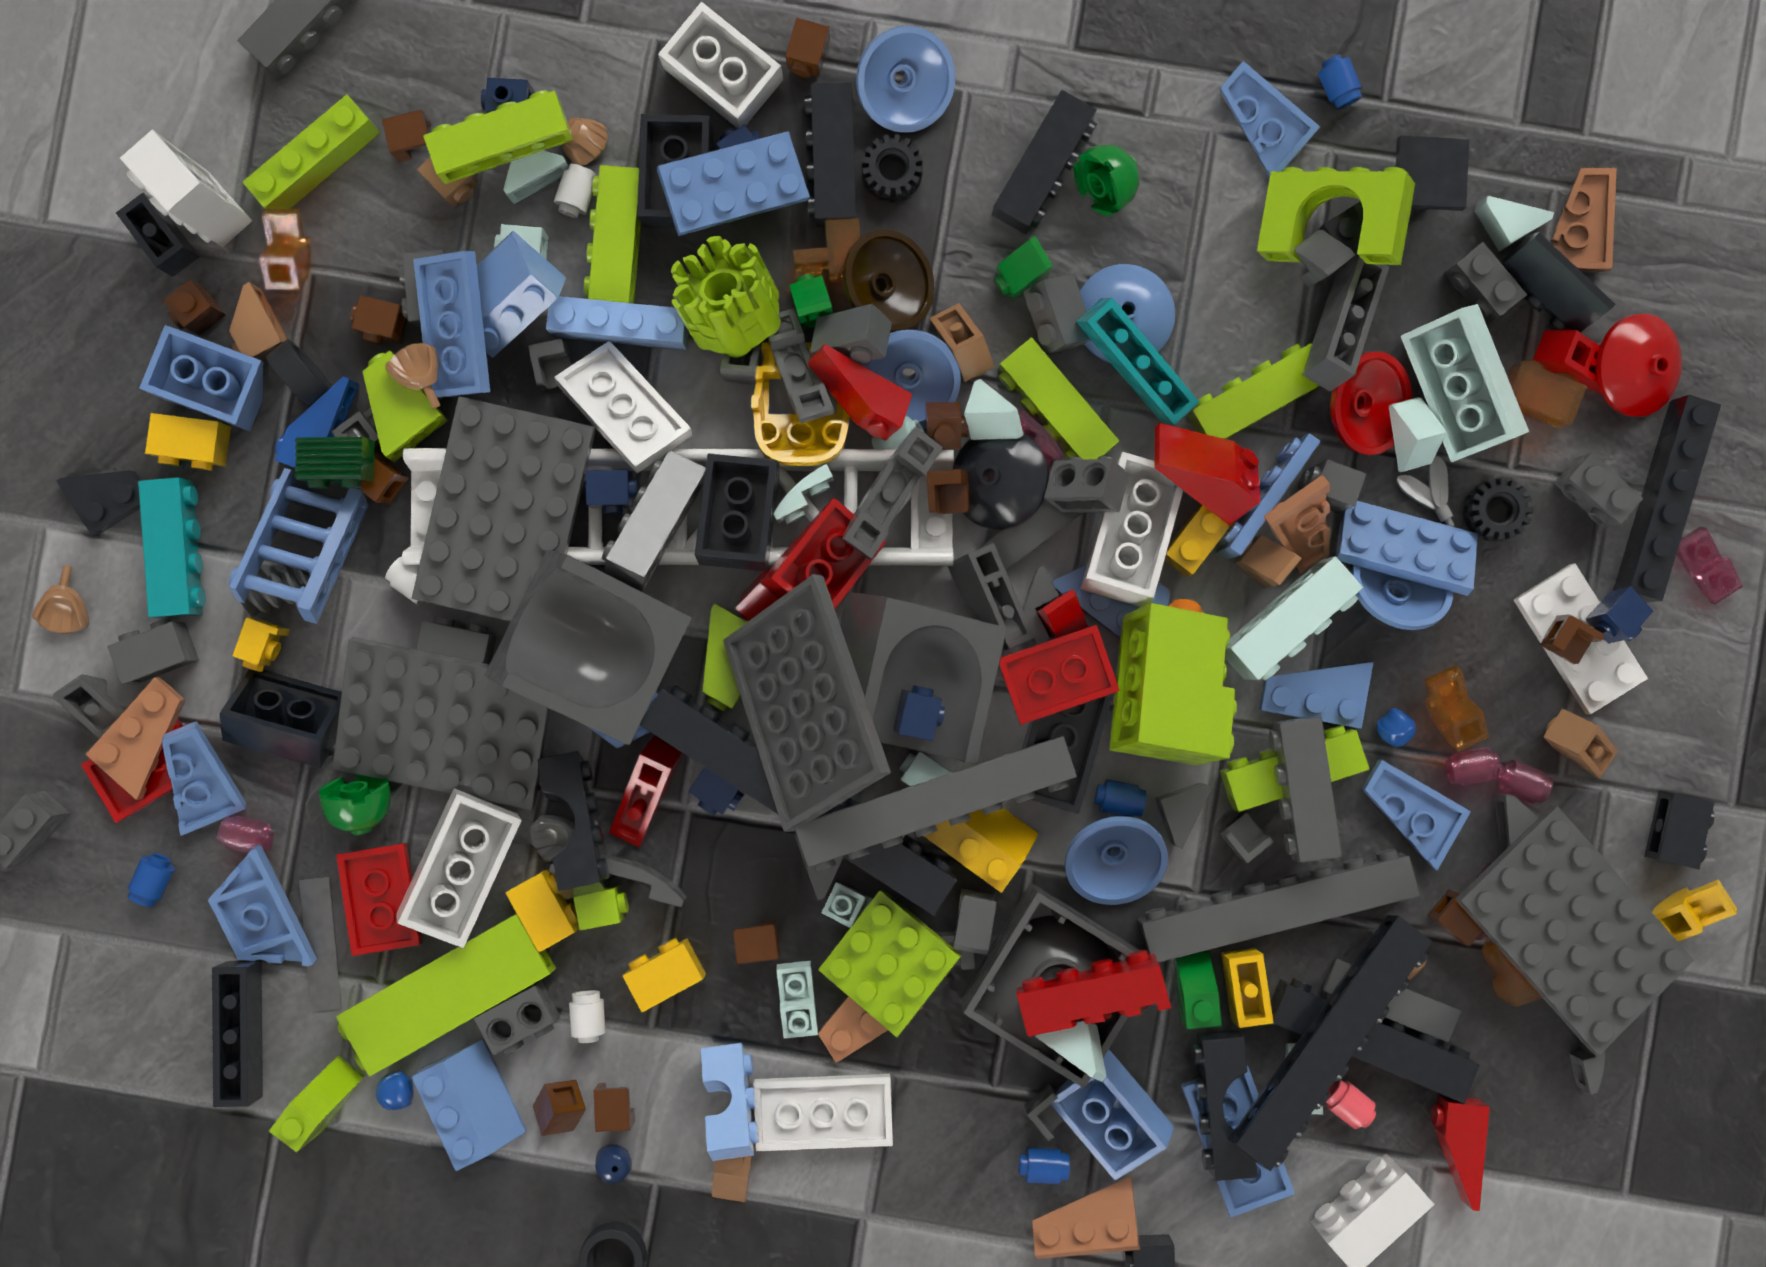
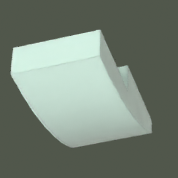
(794, 503)
(845, 904)
(797, 999)

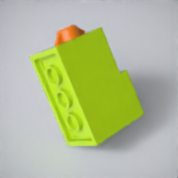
(1173, 685)

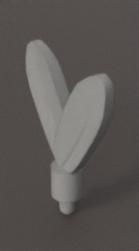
(1435, 495)

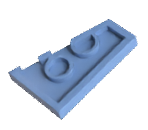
(1267, 118)
(1329, 693)
(198, 779)
(1417, 811)

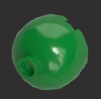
(1108, 177)
(355, 804)

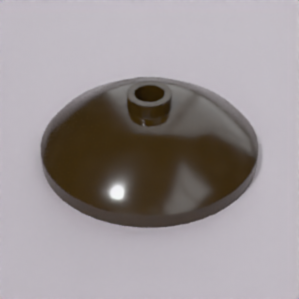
(900, 271)

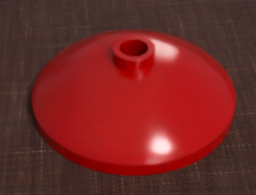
(1639, 365)
(1361, 403)

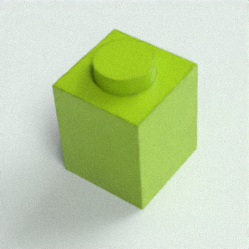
(601, 908)

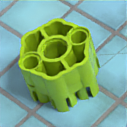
(728, 300)

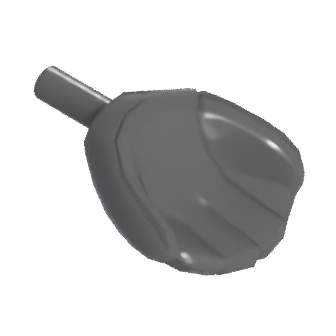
(551, 835)

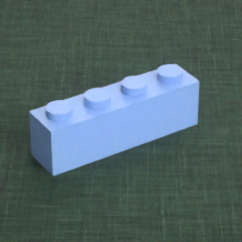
(617, 323)

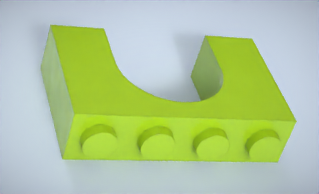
(1298, 193)

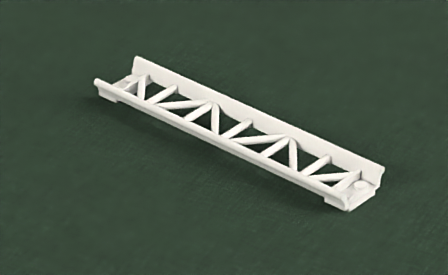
(929, 532)

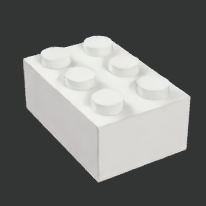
(721, 66)
(1371, 1212)

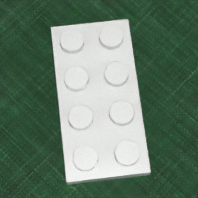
(623, 406)
(1605, 668)
(823, 1112)

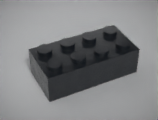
(1082, 732)

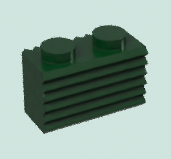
(334, 460)

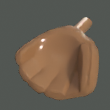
(588, 141)
(416, 369)
(61, 607)

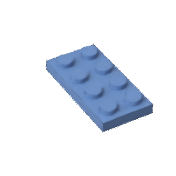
(733, 183)
(453, 321)
(1272, 487)
(1408, 547)
(1246, 1193)

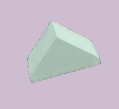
(532, 174)
(1509, 220)
(991, 415)
(1415, 433)
(1080, 1047)

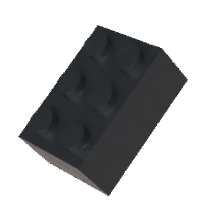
(663, 141)
(737, 512)

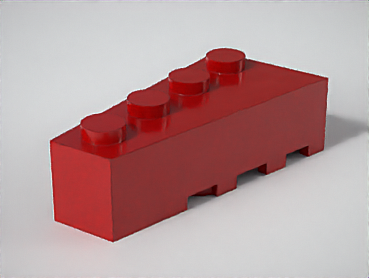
(1092, 993)

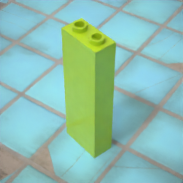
(443, 995)

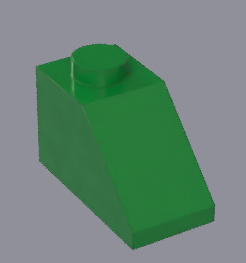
(1022, 269)
(810, 299)
(1197, 991)

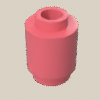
(1350, 1104)

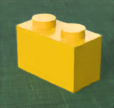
(188, 440)
(1195, 541)
(543, 910)
(663, 974)
(1247, 987)

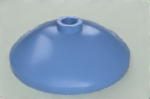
(926, 81)
(1143, 291)
(934, 364)
(1401, 601)
(1120, 872)

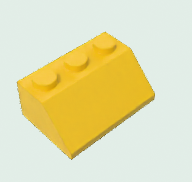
(987, 844)

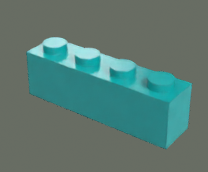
(1137, 361)
(171, 548)

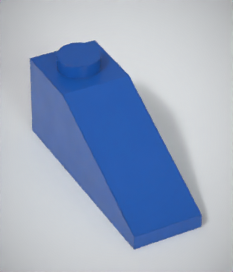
(318, 419)

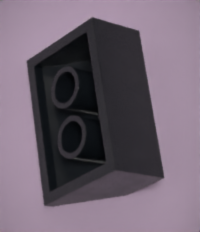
(1556, 284)
(282, 717)

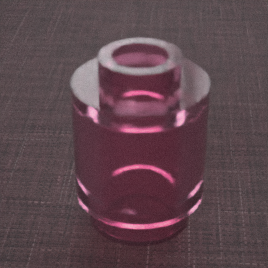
(1472, 766)
(1524, 782)
(244, 834)

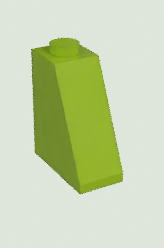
(399, 413)
(718, 674)
(317, 1104)

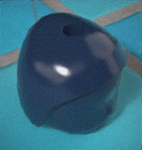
(613, 1163)

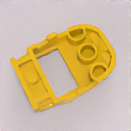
(783, 436)

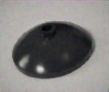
(1017, 485)

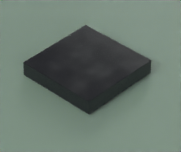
(1437, 169)

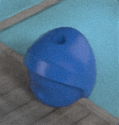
(1396, 727)
(394, 1091)

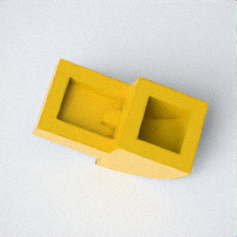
(1689, 911)

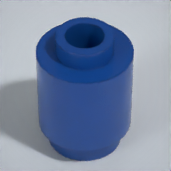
(1340, 81)
(1120, 798)
(150, 879)
(1044, 1165)

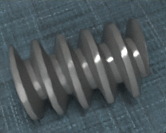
(263, 602)

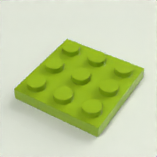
(890, 962)

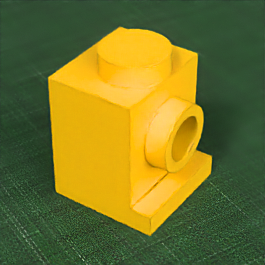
(259, 643)

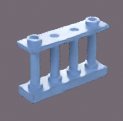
(322, 569)

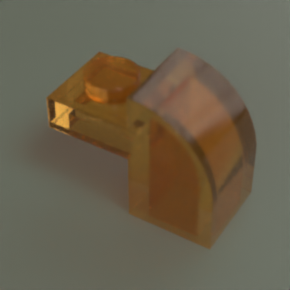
(840, 237)
(288, 254)
(1452, 711)

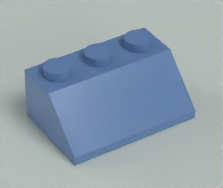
(514, 290)
(205, 378)
(469, 1104)
(1114, 1119)

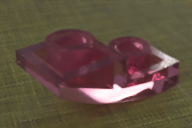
(1042, 437)
(1706, 567)

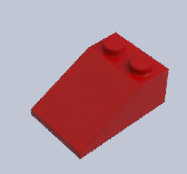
(1209, 470)
(820, 552)

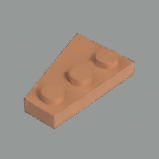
(1587, 221)
(1302, 524)
(134, 740)
(849, 1029)
(1090, 1225)

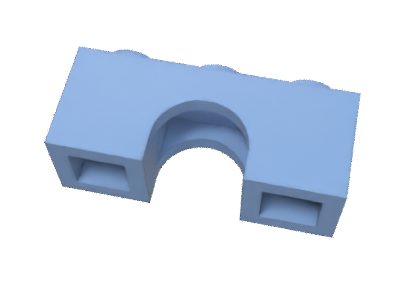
(732, 1131)

